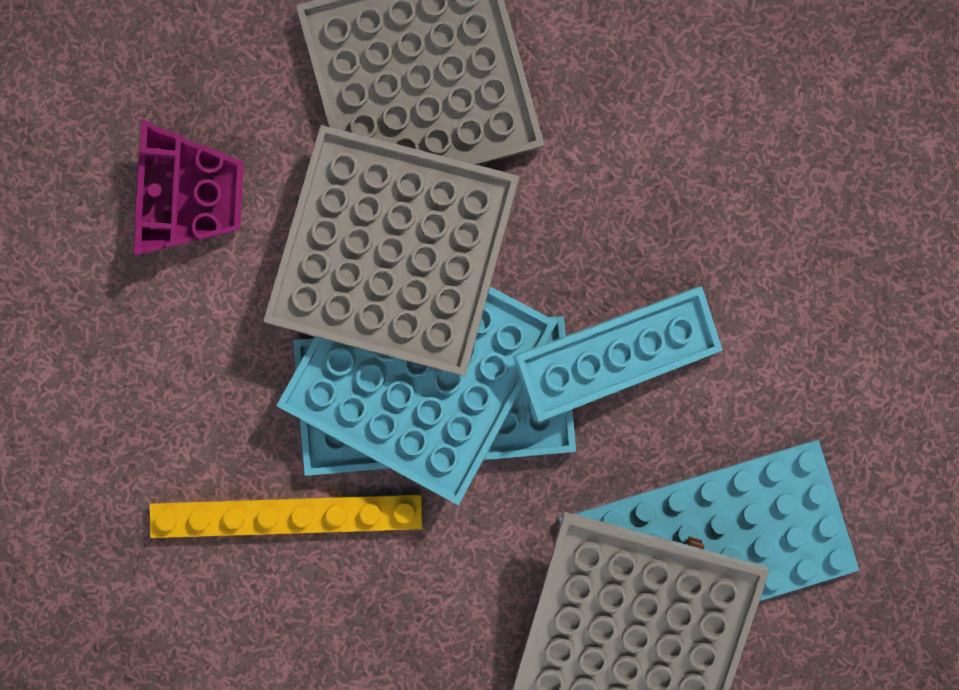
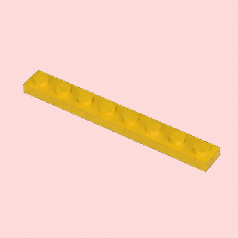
(286, 516)

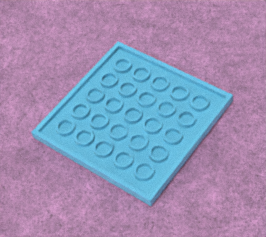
(416, 416)

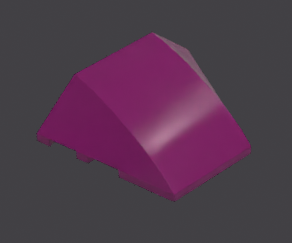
(183, 191)

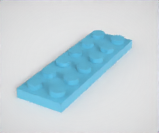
(617, 353)

